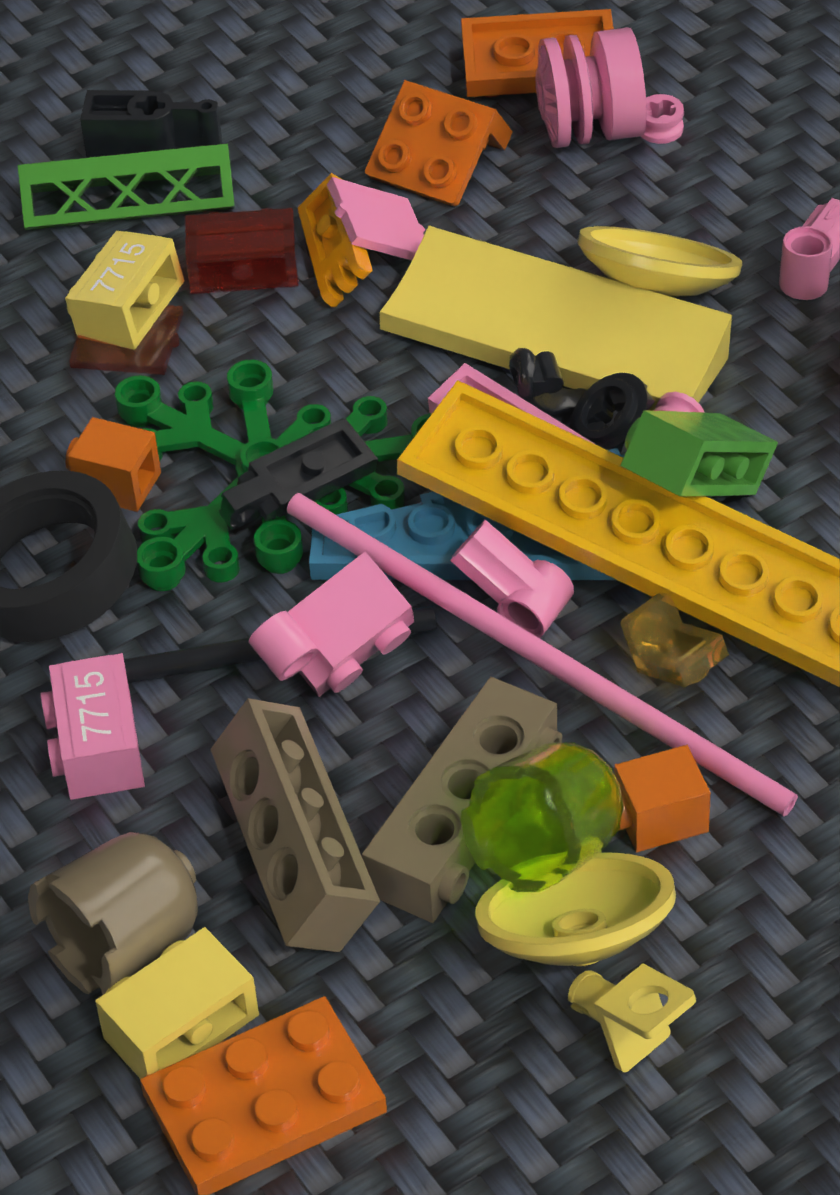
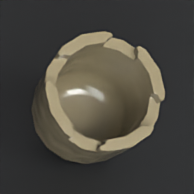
(115, 909)

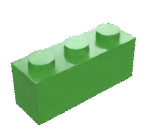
(697, 453)

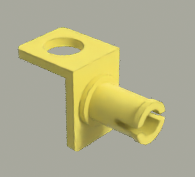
(631, 1010)

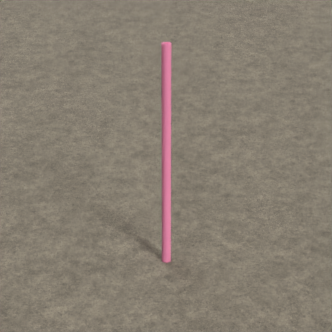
(544, 655)

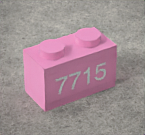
(94, 727)

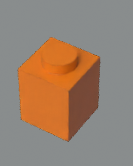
(119, 458)
(663, 798)

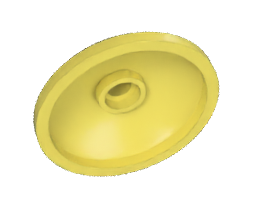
(658, 260)
(584, 916)

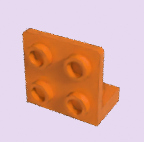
(434, 143)

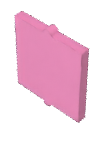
(377, 219)

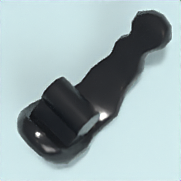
(541, 382)

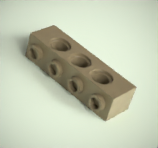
(294, 826)
(420, 850)

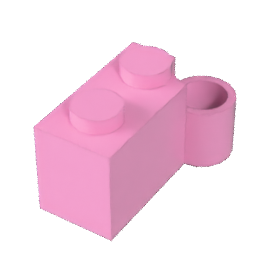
(336, 628)

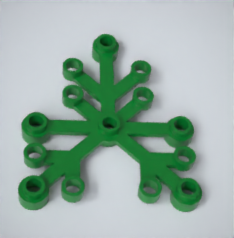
(276, 541)

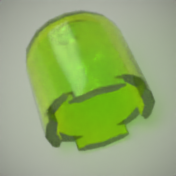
(542, 815)

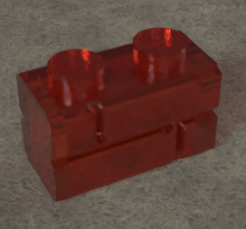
(241, 250)

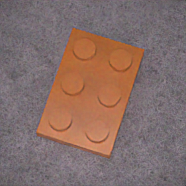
(503, 50)
(263, 1096)

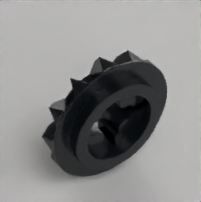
(597, 408)

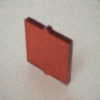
(149, 356)

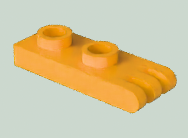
(330, 249)

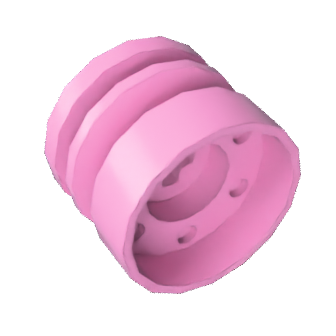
(598, 86)

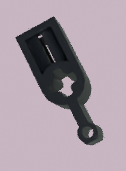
(145, 122)

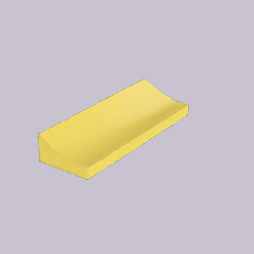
(500, 300)

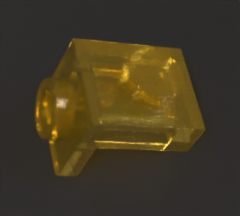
(668, 647)

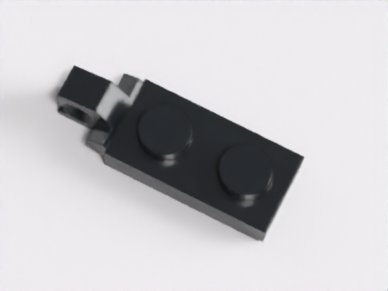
(305, 466)

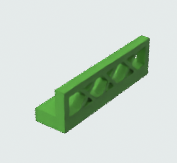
(120, 170)

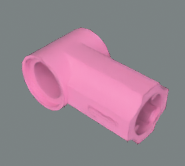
(811, 253)
(526, 589)

